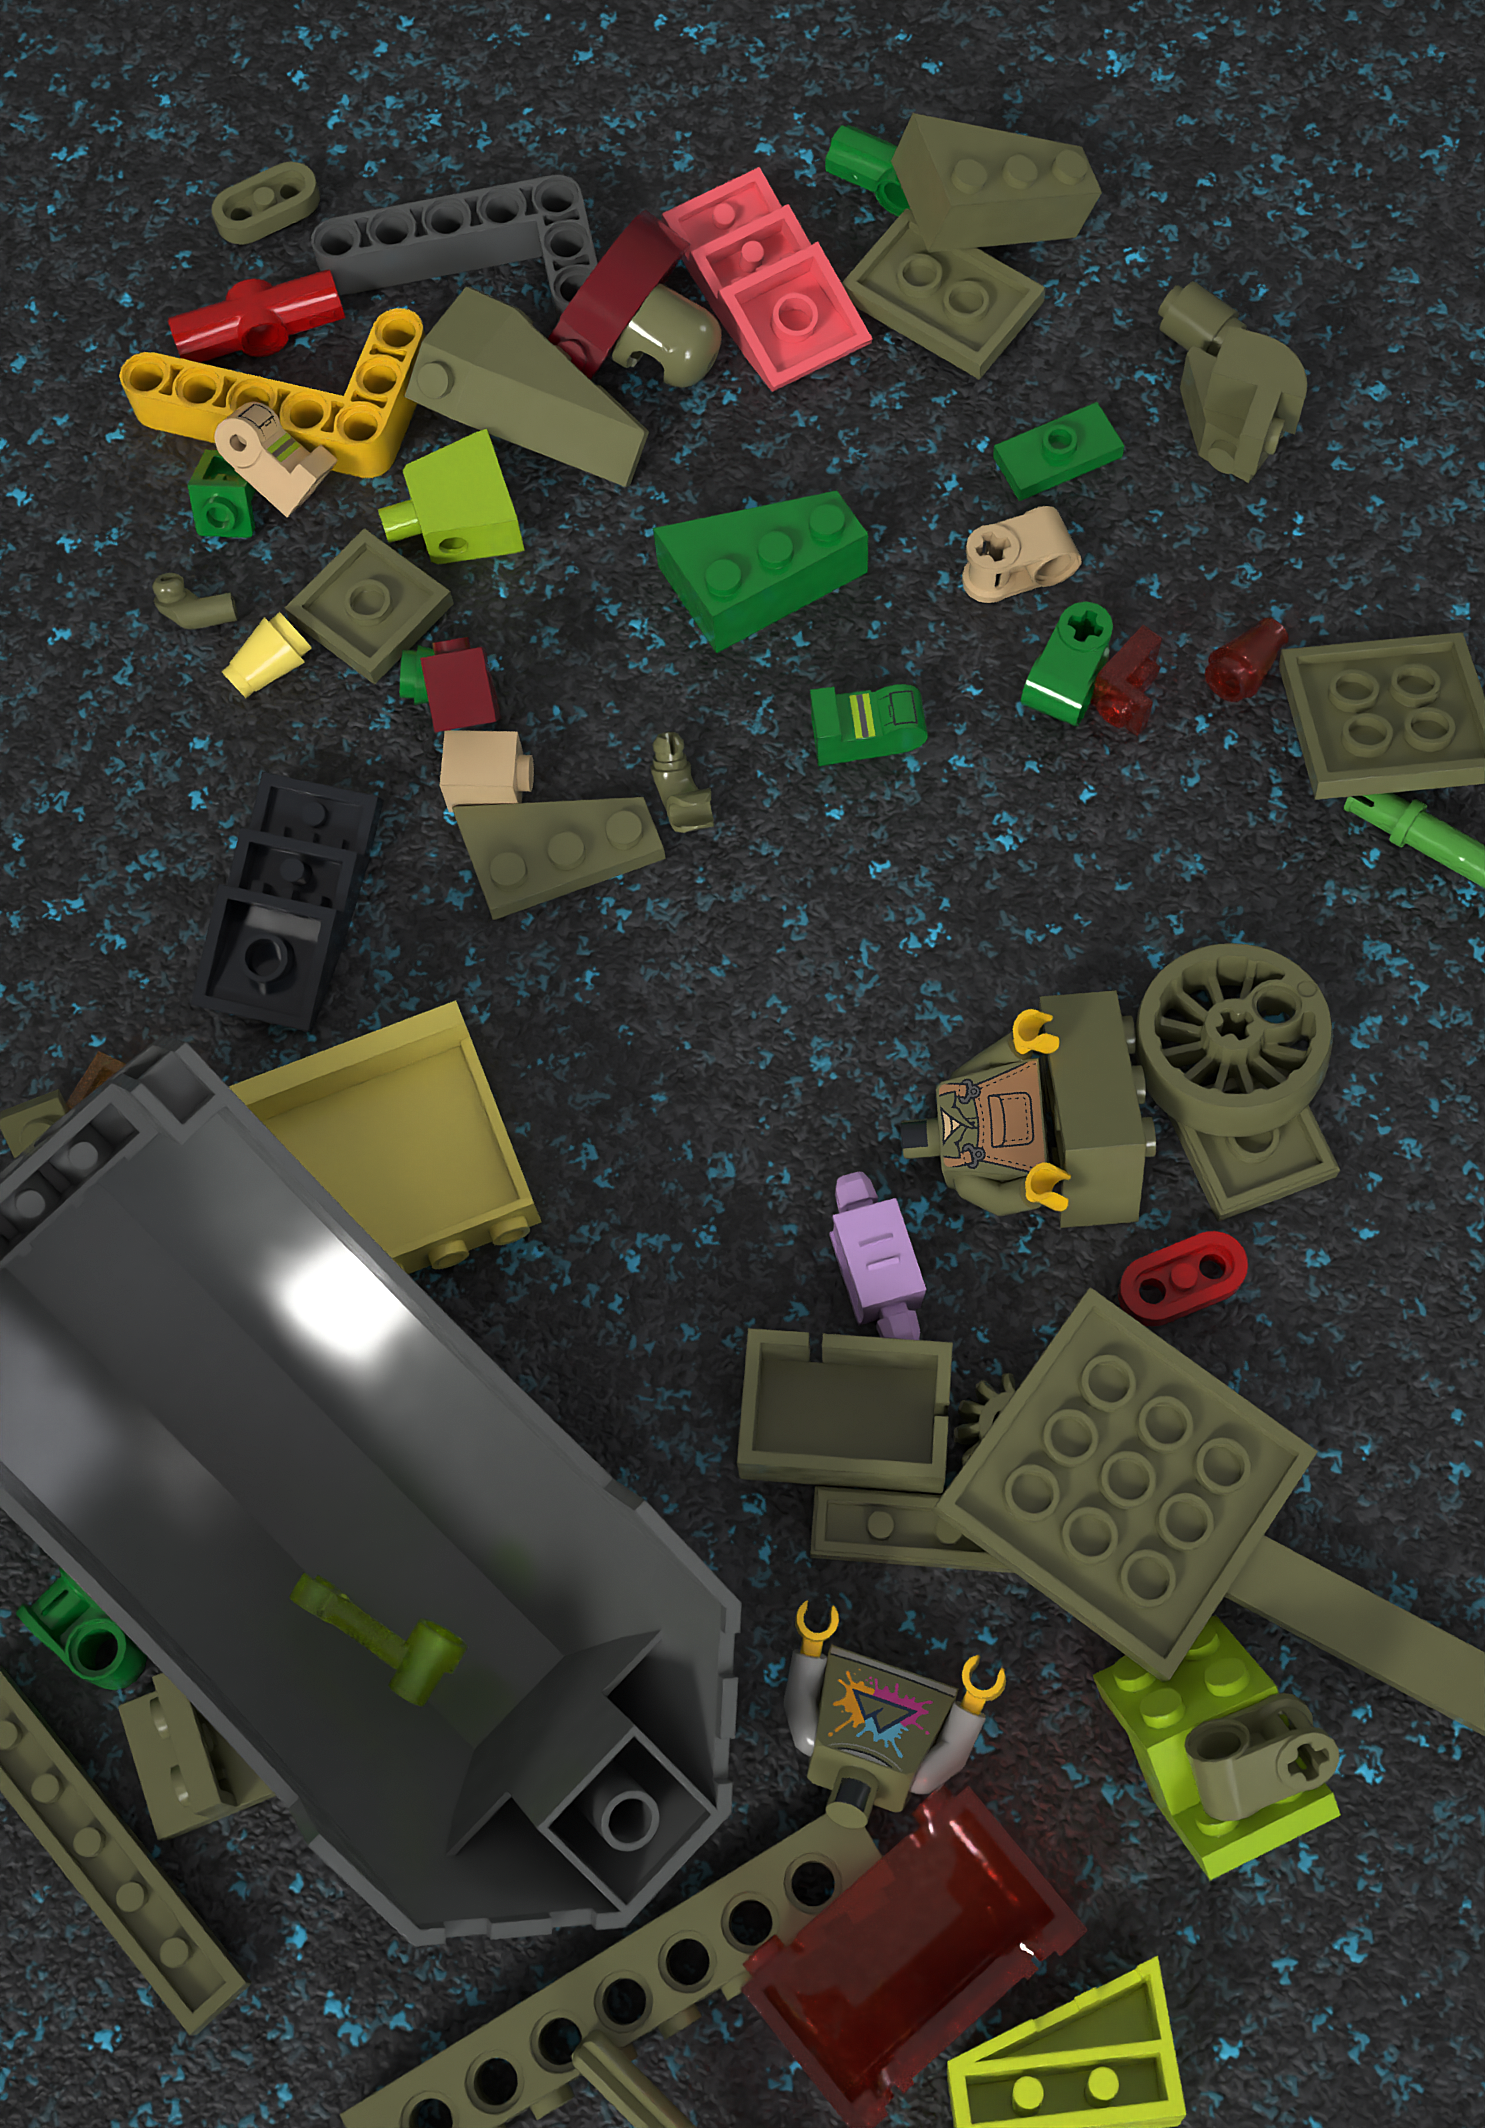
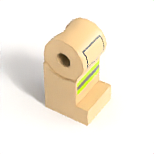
(271, 457)

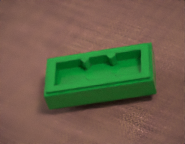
(1058, 451)

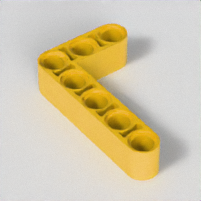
(197, 397)

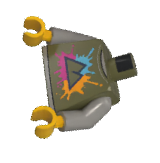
(876, 1727)

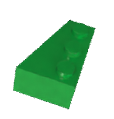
(760, 562)

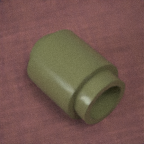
(1197, 318)

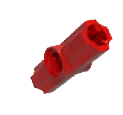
(257, 317)

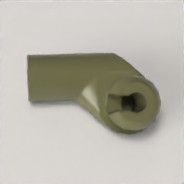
(187, 608)

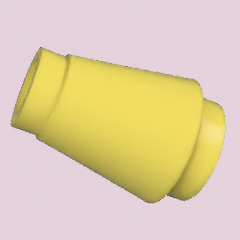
(266, 655)

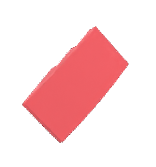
(767, 280)

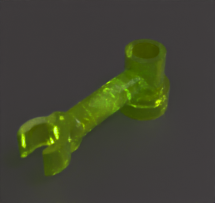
(417, 1661)

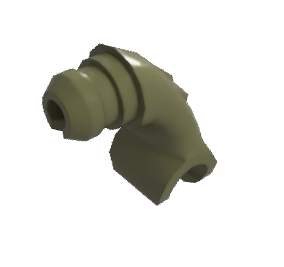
(685, 804)

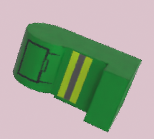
(866, 723)

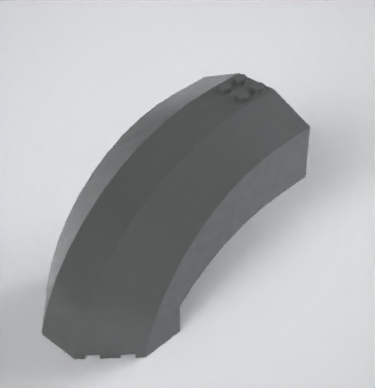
(253, 1392)

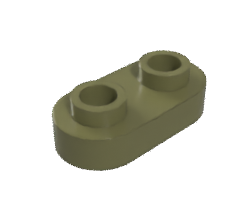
(266, 202)

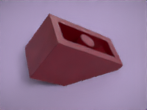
(459, 685)

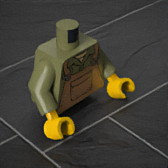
(995, 1125)

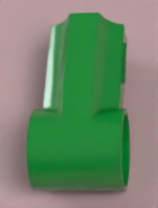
(867, 163)

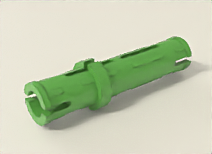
(1413, 826)

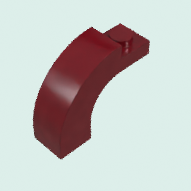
(616, 290)

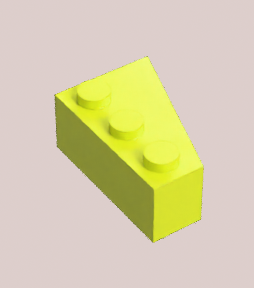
(1080, 2066)

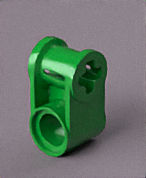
(1068, 668)
(76, 1628)

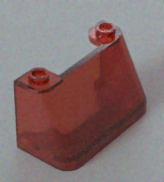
(909, 1955)

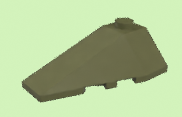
(503, 376)

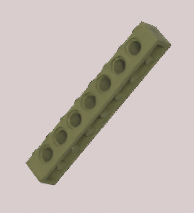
(643, 1957)

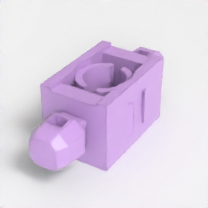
(876, 1259)

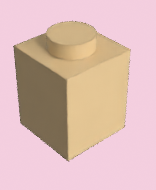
(484, 768)

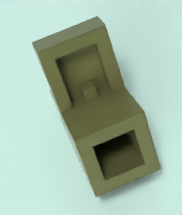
(1257, 383)

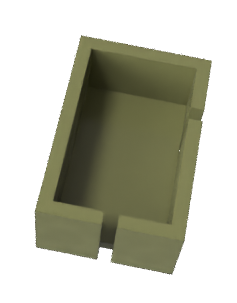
(845, 1420)

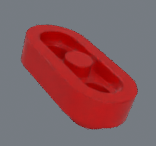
(1179, 1278)

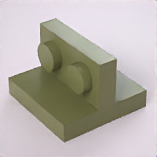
(185, 1763)

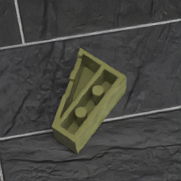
(991, 185)

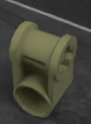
(1252, 1754)

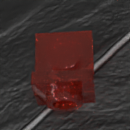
(1125, 679)

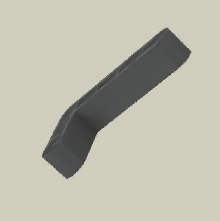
(463, 235)

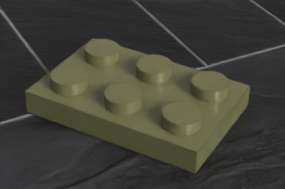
(944, 300)

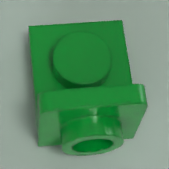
(220, 499)

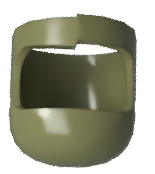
(674, 333)

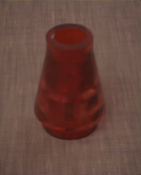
(1243, 663)

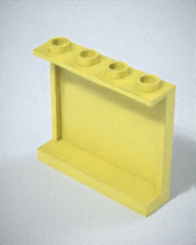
(403, 1138)

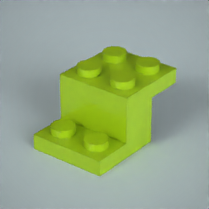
(1208, 1684)

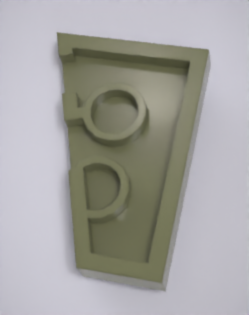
(555, 847)

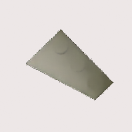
(1096, 1108)

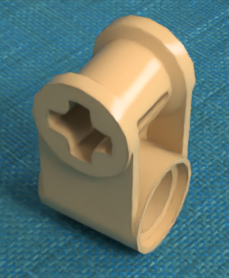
(1025, 553)

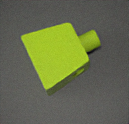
(457, 504)

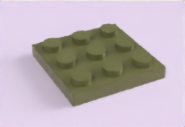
(1387, 714)

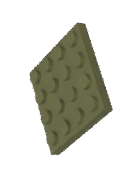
(1126, 1484)

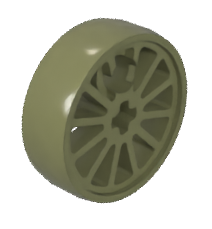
(1267, 984)

